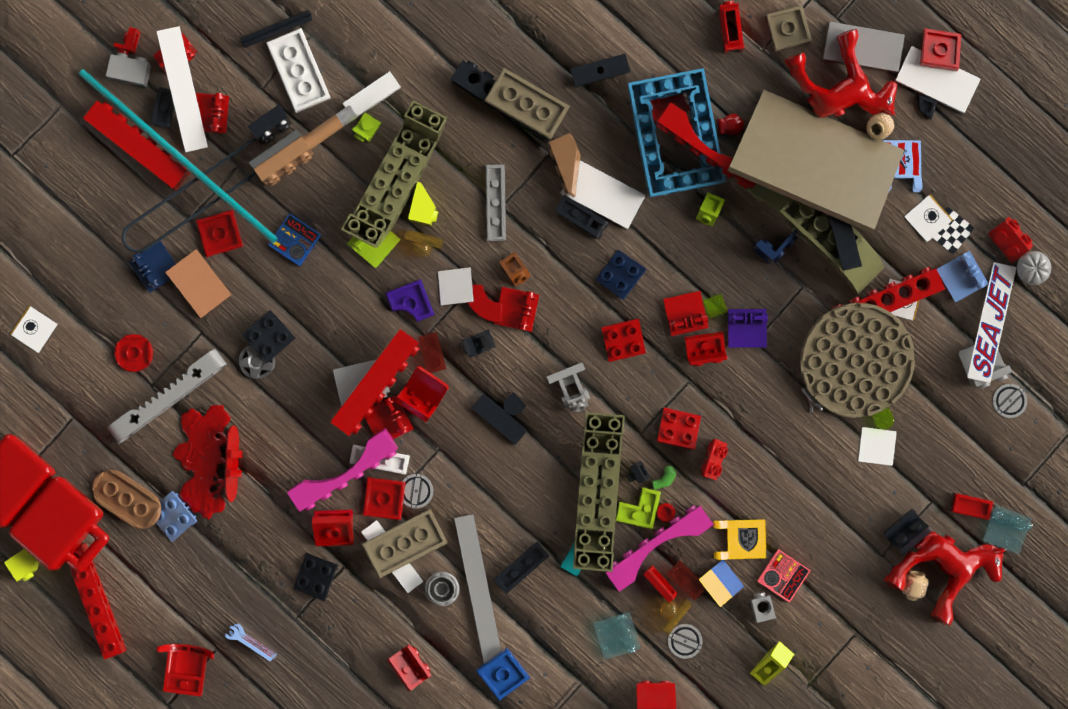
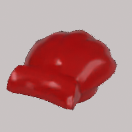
(730, 125)

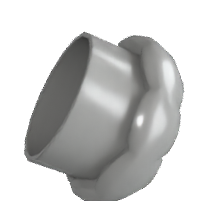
(1034, 268)
(442, 589)

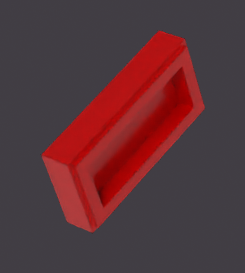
(972, 506)
(660, 583)

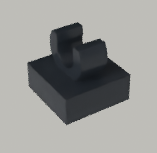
(638, 472)

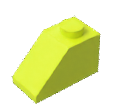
(422, 207)
(22, 566)
(772, 663)

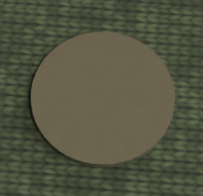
(857, 360)

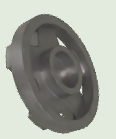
(255, 363)

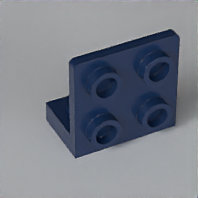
(765, 251)

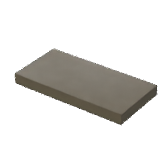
(527, 103)
(404, 543)

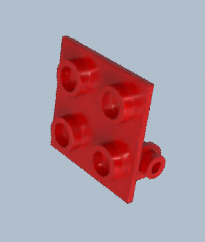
(213, 111)
(518, 308)
(686, 313)
(623, 340)
(389, 416)
(679, 428)
(718, 451)

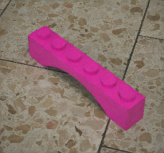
(309, 491)
(691, 524)

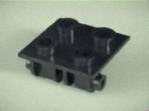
(268, 336)
(315, 577)

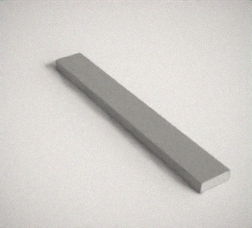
(478, 586)

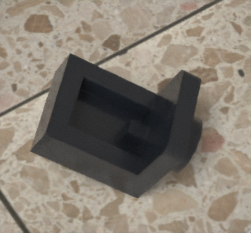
(478, 343)

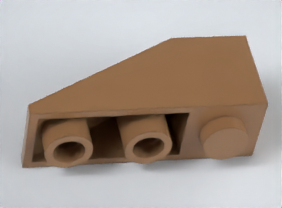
(568, 159)

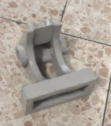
(566, 377)

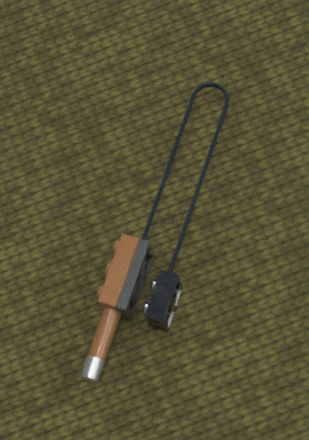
(272, 163)

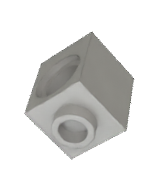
(766, 615)

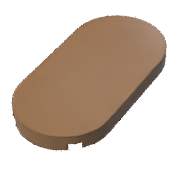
(126, 499)

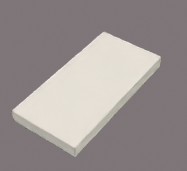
(298, 70)
(944, 86)
(606, 195)

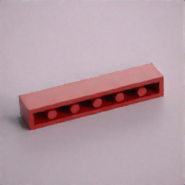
(136, 145)
(375, 382)

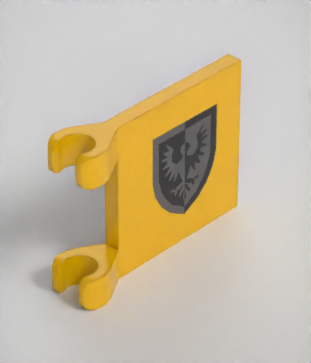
(744, 539)

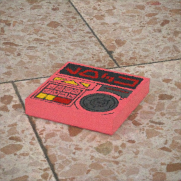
(783, 575)

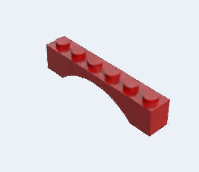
(677, 123)

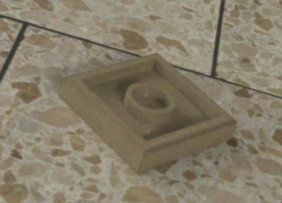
(788, 28)

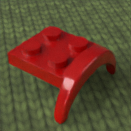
(185, 668)

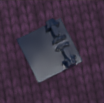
(152, 266)
(621, 274)

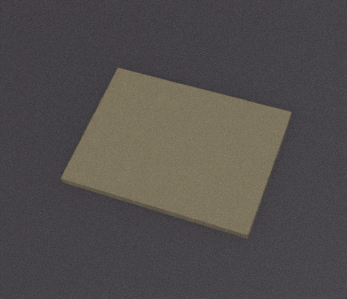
(817, 161)

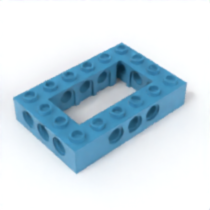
(700, 107)

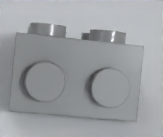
(999, 372)

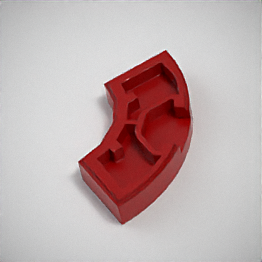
(484, 306)

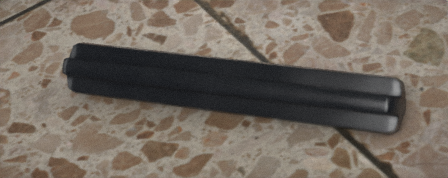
(276, 28)

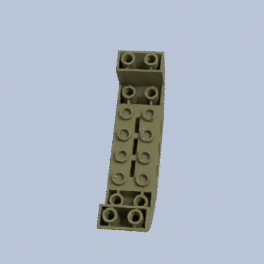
(396, 176)
(816, 230)
(598, 492)

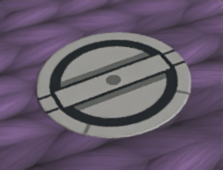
(1010, 400)
(417, 491)
(685, 641)

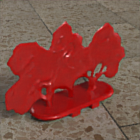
(203, 456)

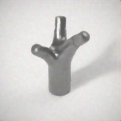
(812, 402)

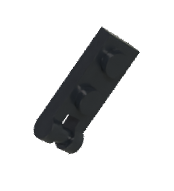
(581, 216)

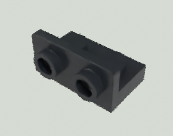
(907, 531)

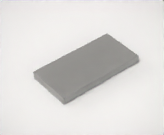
(873, 49)

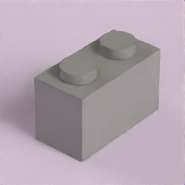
(128, 70)

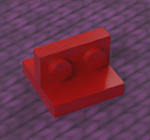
(333, 527)

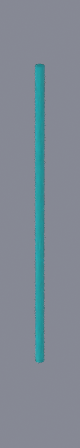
(178, 156)

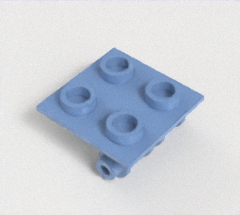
(962, 276)
(174, 516)

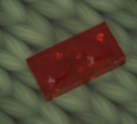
(432, 352)
(686, 580)

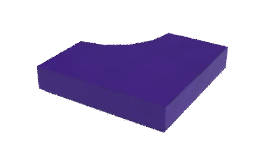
(411, 299)

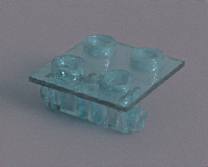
(1007, 529)
(617, 635)

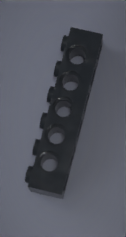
(461, 80)

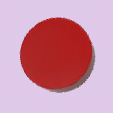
(665, 512)

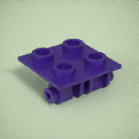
(747, 328)

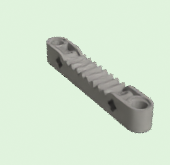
(125, 427)

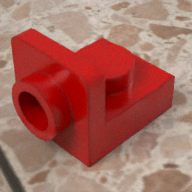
(130, 39)

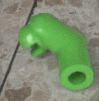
(667, 478)

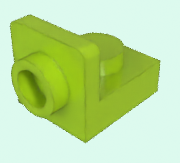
(366, 128)
(710, 209)

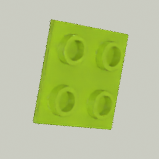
(372, 254)

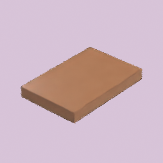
(198, 283)

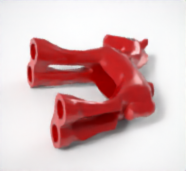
(847, 92)
(953, 562)

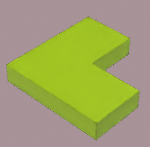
(644, 513)

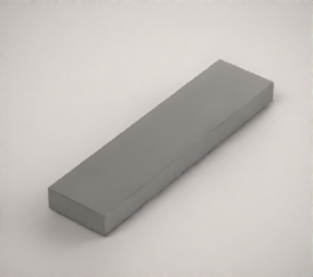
(495, 203)

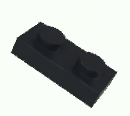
(163, 109)

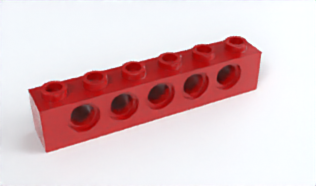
(932, 282)
(98, 608)

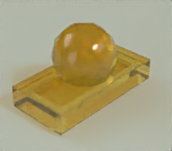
(423, 242)
(673, 613)

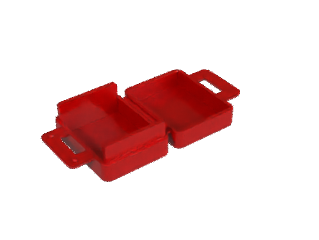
(45, 511)

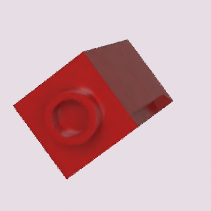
(729, 6)

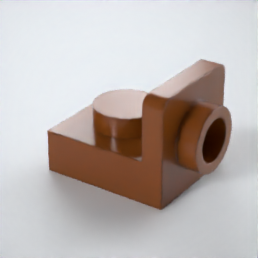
(515, 269)

